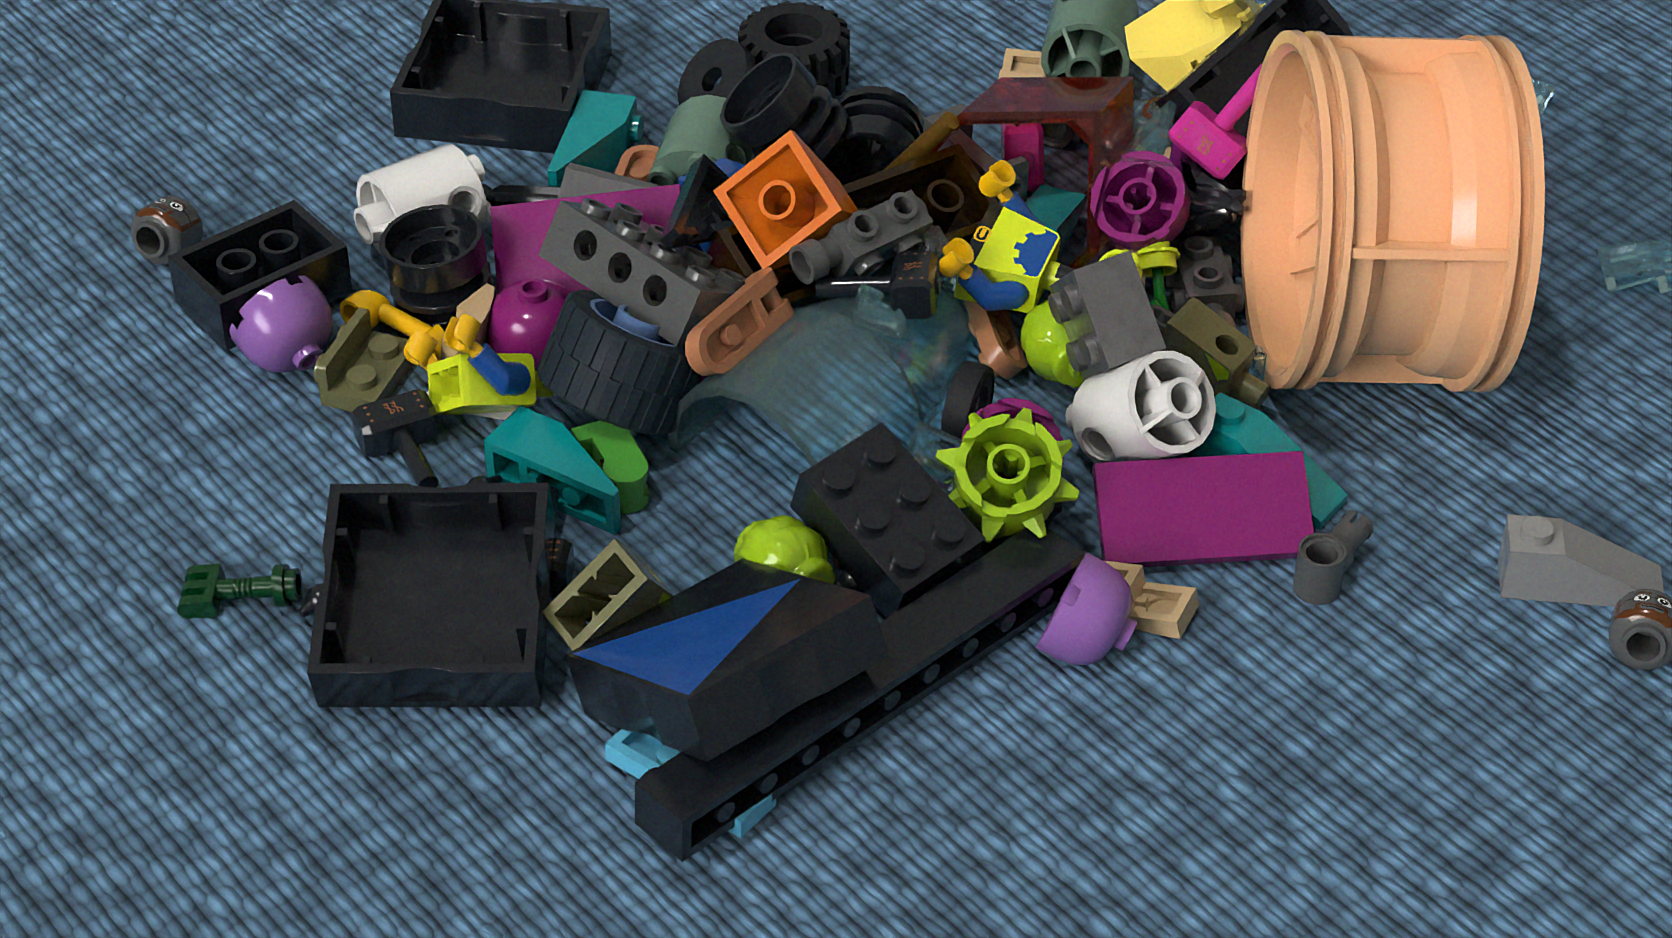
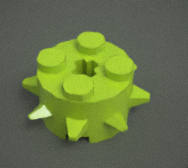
(1016, 449)

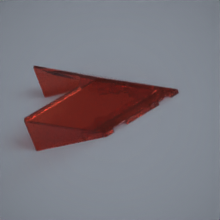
(1092, 106)

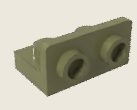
(360, 365)

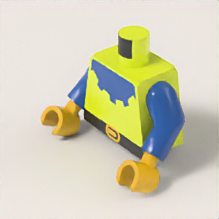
(1009, 253)
(475, 380)

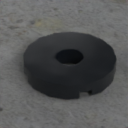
(716, 60)

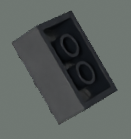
(234, 265)
(885, 519)

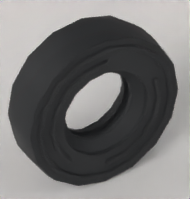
(968, 393)

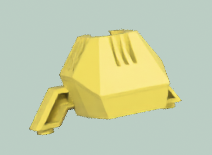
(1182, 34)

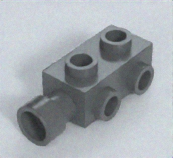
(850, 250)
(1205, 276)

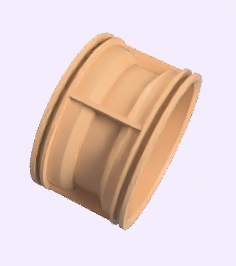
(1392, 210)

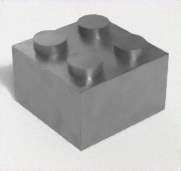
(1105, 315)

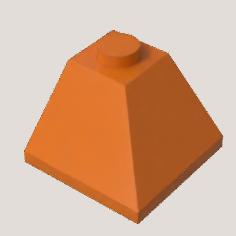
(784, 200)

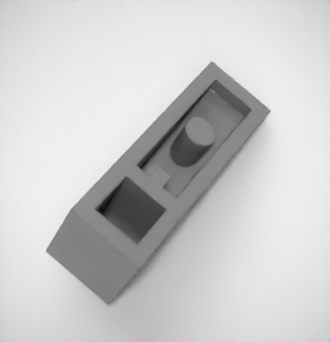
(1568, 564)

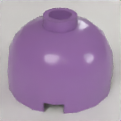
(284, 326)
(1090, 615)

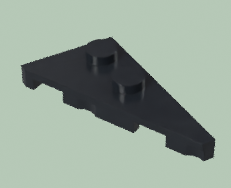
(697, 209)

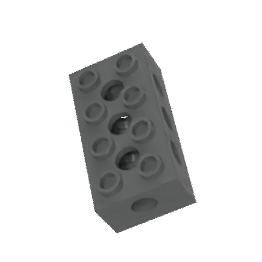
(630, 266)

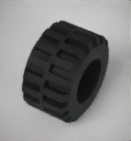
(807, 32)

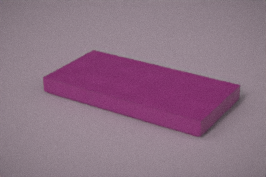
(522, 227)
(1202, 509)

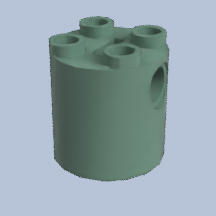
(1088, 38)
(690, 133)

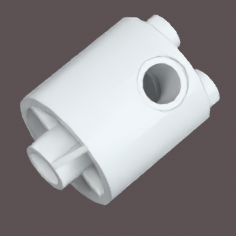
(426, 179)
(1143, 409)

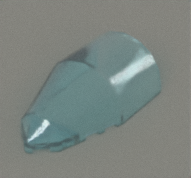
(836, 378)

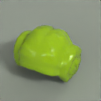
(1045, 347)
(785, 545)

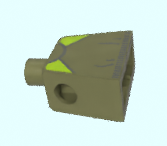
(1217, 350)
(605, 594)

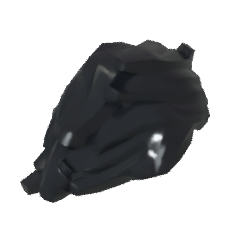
(1210, 201)

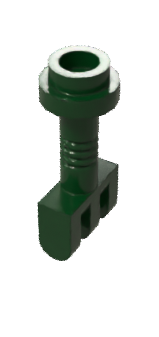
(207, 586)

